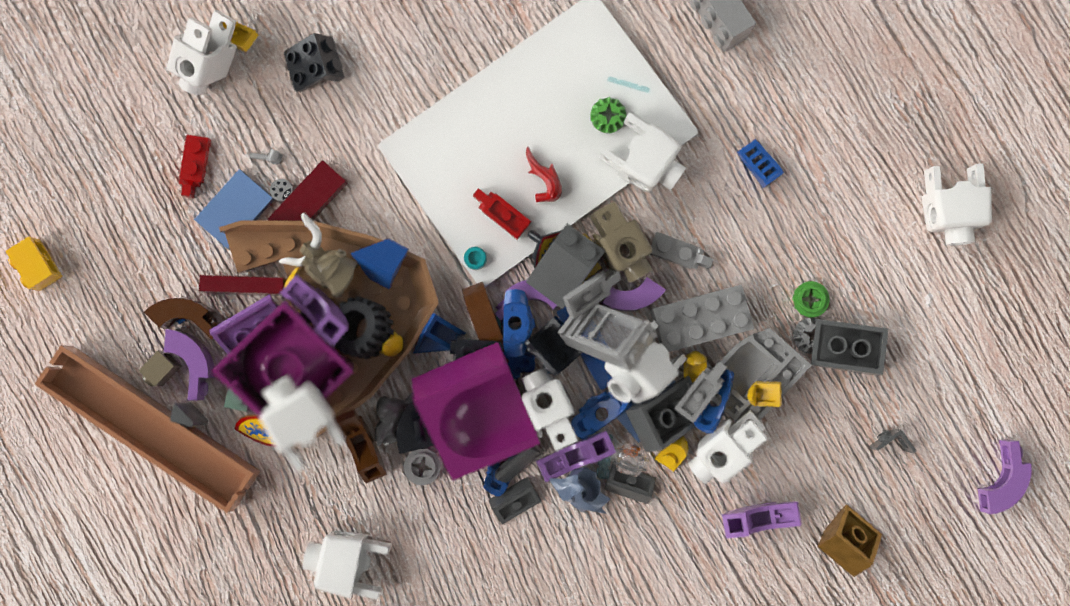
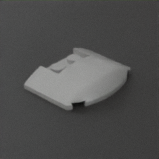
(760, 358)

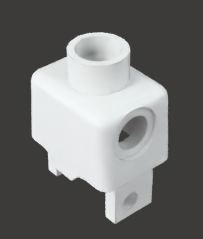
(191, 55)
(649, 157)
(957, 209)
(648, 376)
(296, 417)
(554, 417)
(735, 441)
(342, 561)

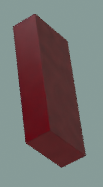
(310, 195)
(241, 285)

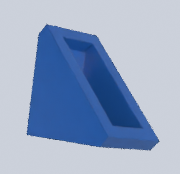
(381, 261)
(436, 335)

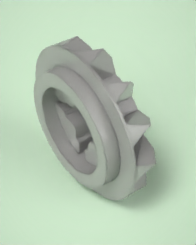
(800, 338)
(412, 472)

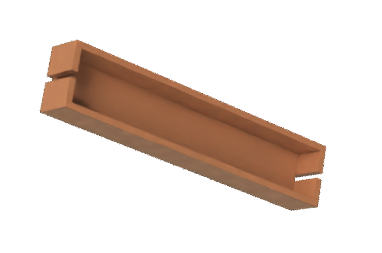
(147, 428)

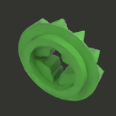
(600, 121)
(818, 291)

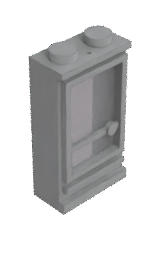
(609, 336)

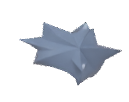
(581, 490)

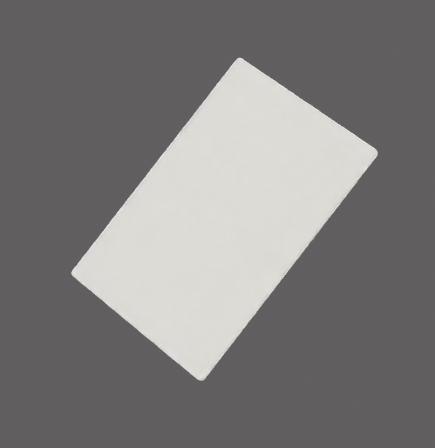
(540, 100)

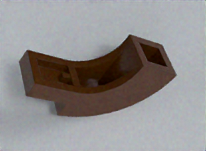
(170, 310)
(482, 313)
(361, 445)

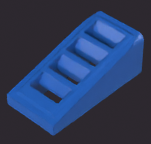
(759, 174)

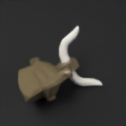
(328, 268)

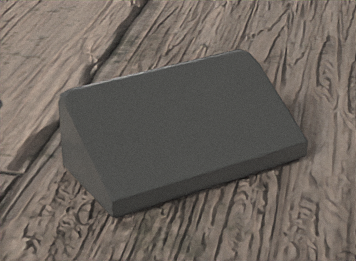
(187, 415)
(515, 464)
(635, 488)
(514, 500)

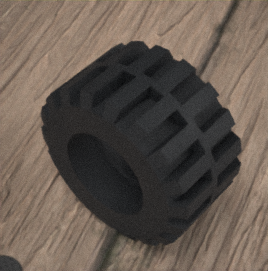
(377, 328)

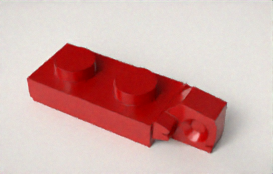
(193, 164)
(502, 213)

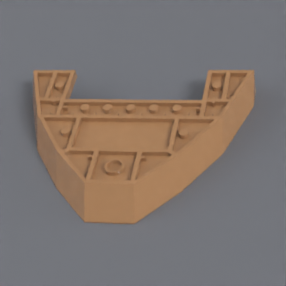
(408, 300)

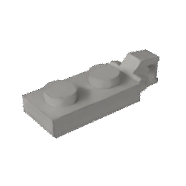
(679, 252)
(590, 292)
(701, 392)

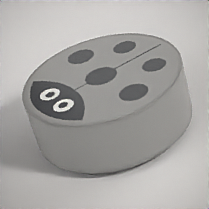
(281, 189)

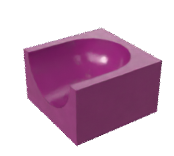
(277, 349)
(474, 411)

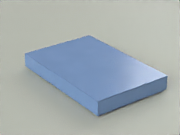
(235, 202)

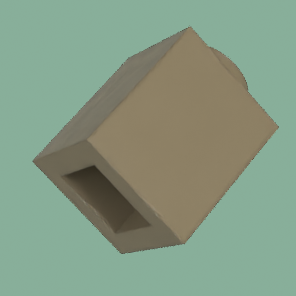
(159, 369)

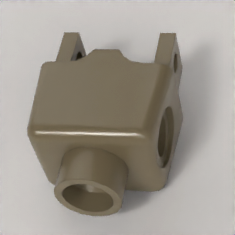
(617, 231)

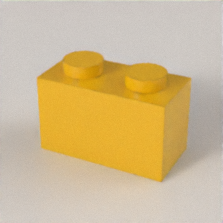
(33, 264)

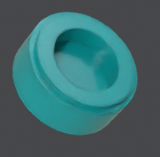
(475, 258)

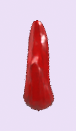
(548, 175)

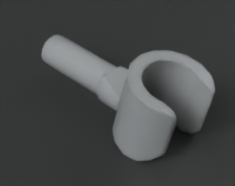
(273, 157)

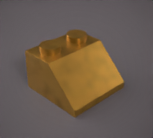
(850, 541)

